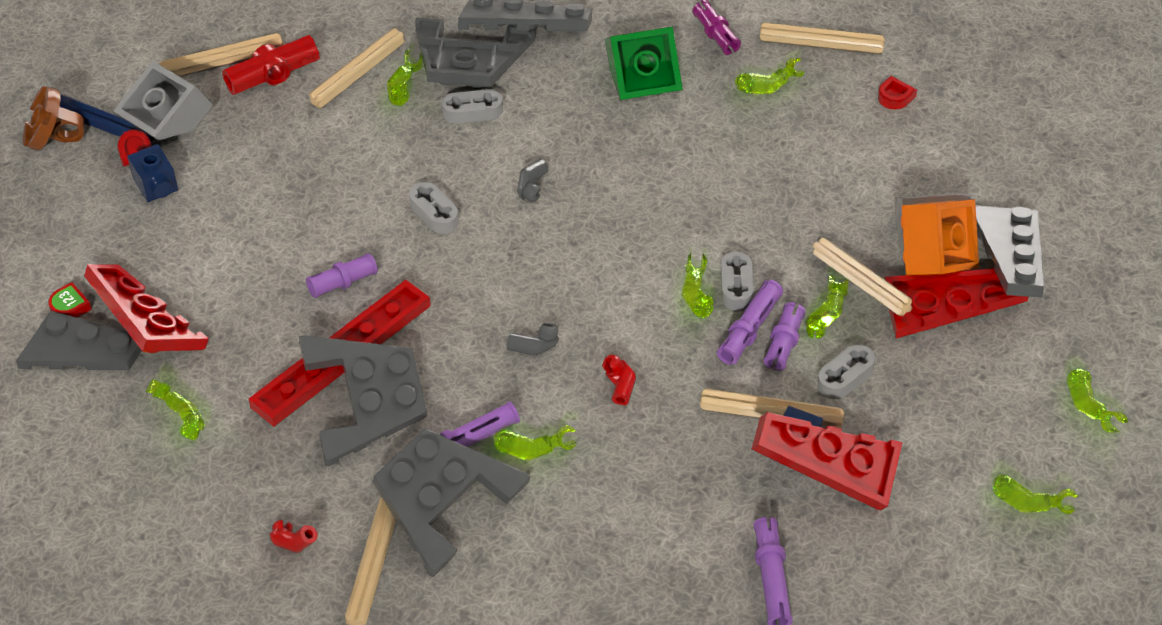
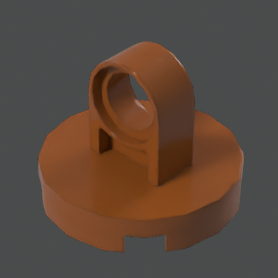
(48, 119)

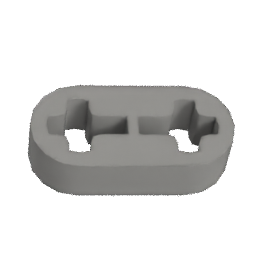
(472, 106)
(439, 204)
(730, 281)
(850, 375)

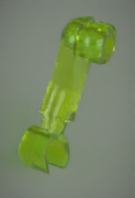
(396, 84)
(767, 84)
(692, 294)
(830, 310)
(1083, 398)
(186, 409)
(528, 448)
(1027, 501)

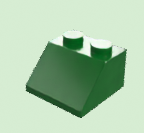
(644, 63)

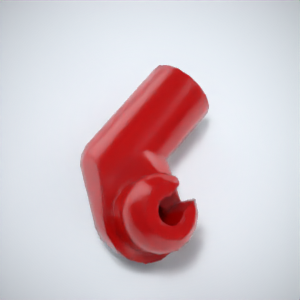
(621, 376)
(296, 542)

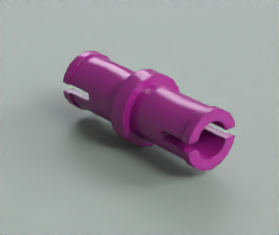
(716, 27)

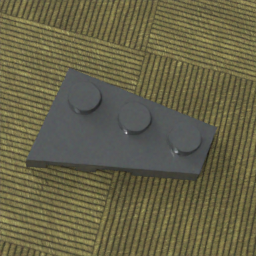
(78, 342)

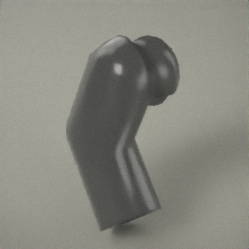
(527, 178)
(537, 344)

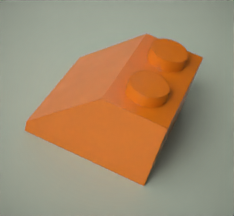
(940, 237)

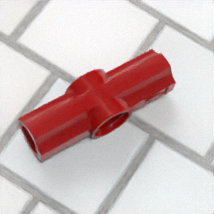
(270, 64)

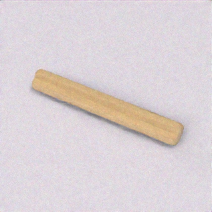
(822, 38)
(219, 56)
(356, 68)
(862, 277)
(757, 406)
(370, 566)

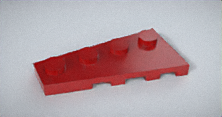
(948, 298)
(142, 313)
(840, 460)

